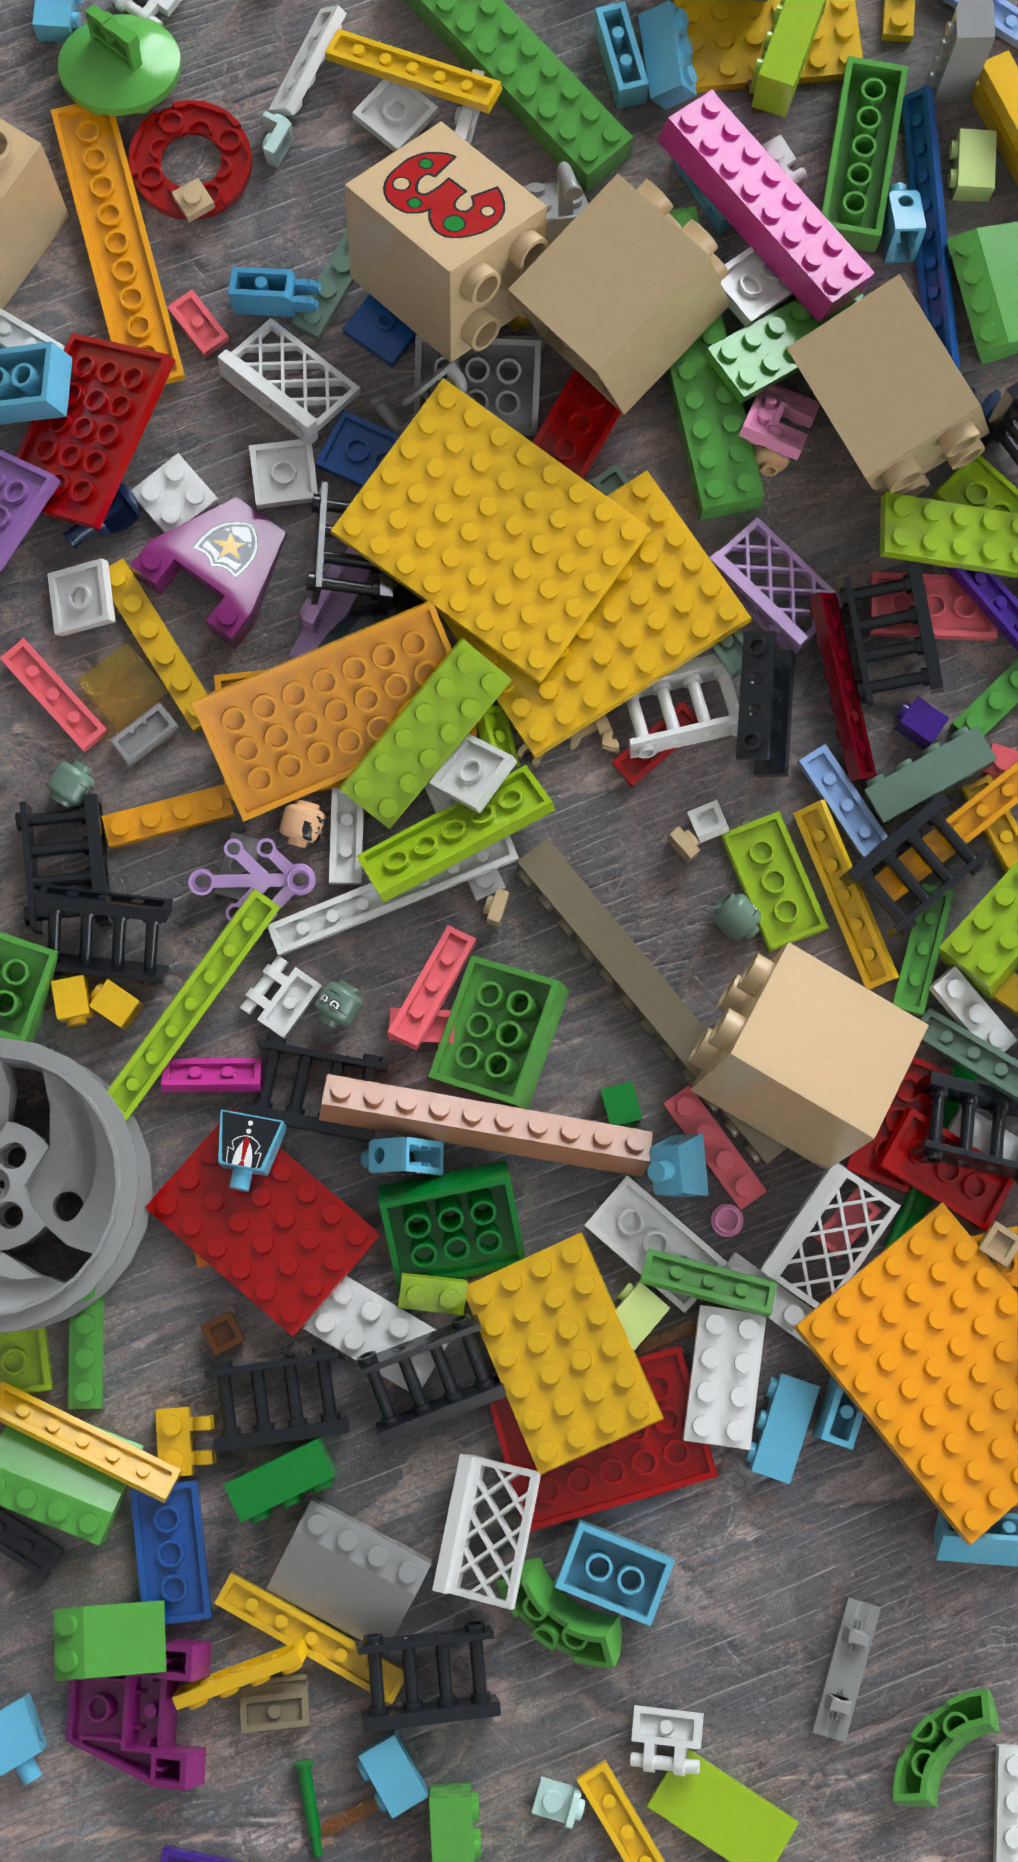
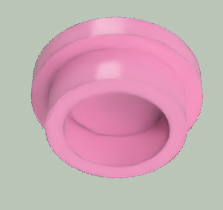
(727, 1220)

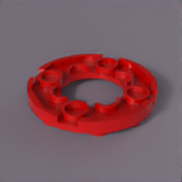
(184, 119)

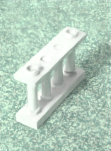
(688, 676)

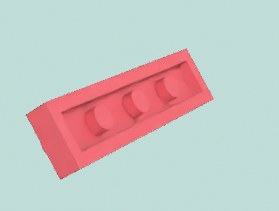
(54, 695)
(431, 987)
(720, 1153)

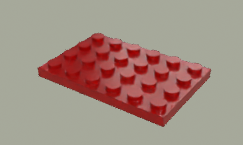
(107, 414)
(278, 1243)
(624, 1470)

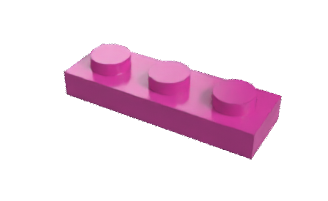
(212, 1075)

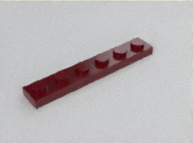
(842, 686)

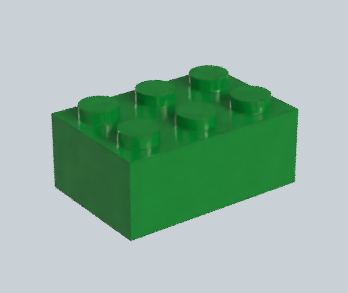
(282, 1481)

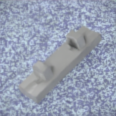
(845, 1669)

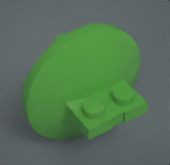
(119, 64)

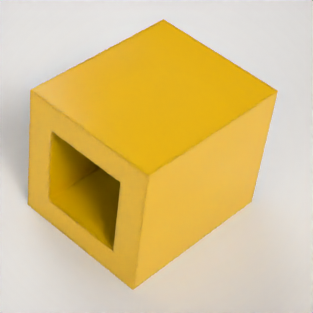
(72, 1000)
(115, 1004)

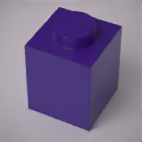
(920, 722)

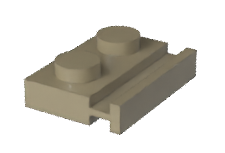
(275, 1705)

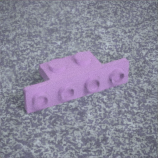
(331, 608)

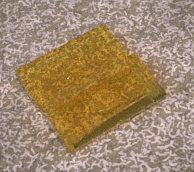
(122, 686)

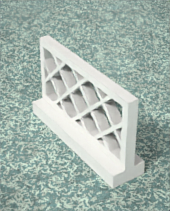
(275, 401)
(806, 1218)
(459, 1530)

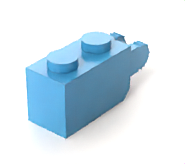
(271, 292)

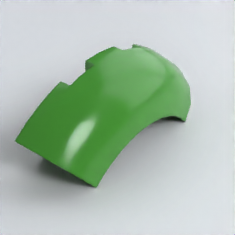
(562, 1623)
(936, 1743)

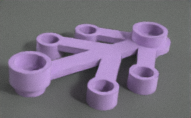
(258, 876)

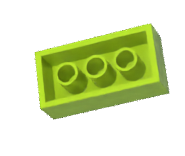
(785, 54)
(987, 939)

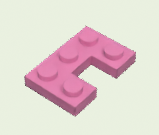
(763, 419)

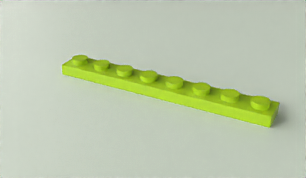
(191, 1001)

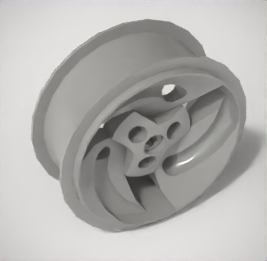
(87, 1154)

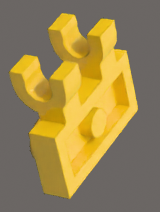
(175, 1438)

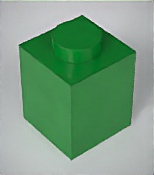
(621, 1105)

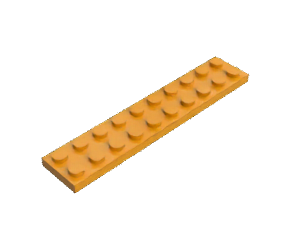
(115, 232)

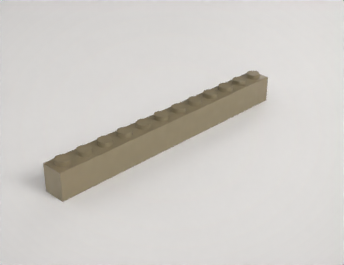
(630, 972)

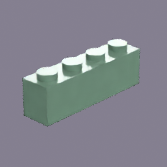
(928, 776)

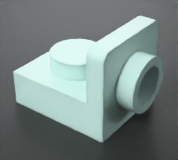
(278, 139)
(558, 1801)

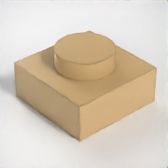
(193, 200)
(684, 843)
(496, 906)
(999, 1244)

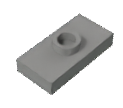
(144, 734)
(232, 866)

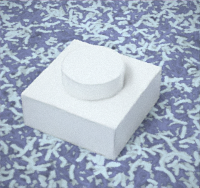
(708, 821)

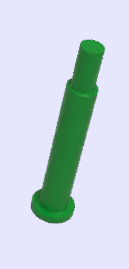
(309, 1804)

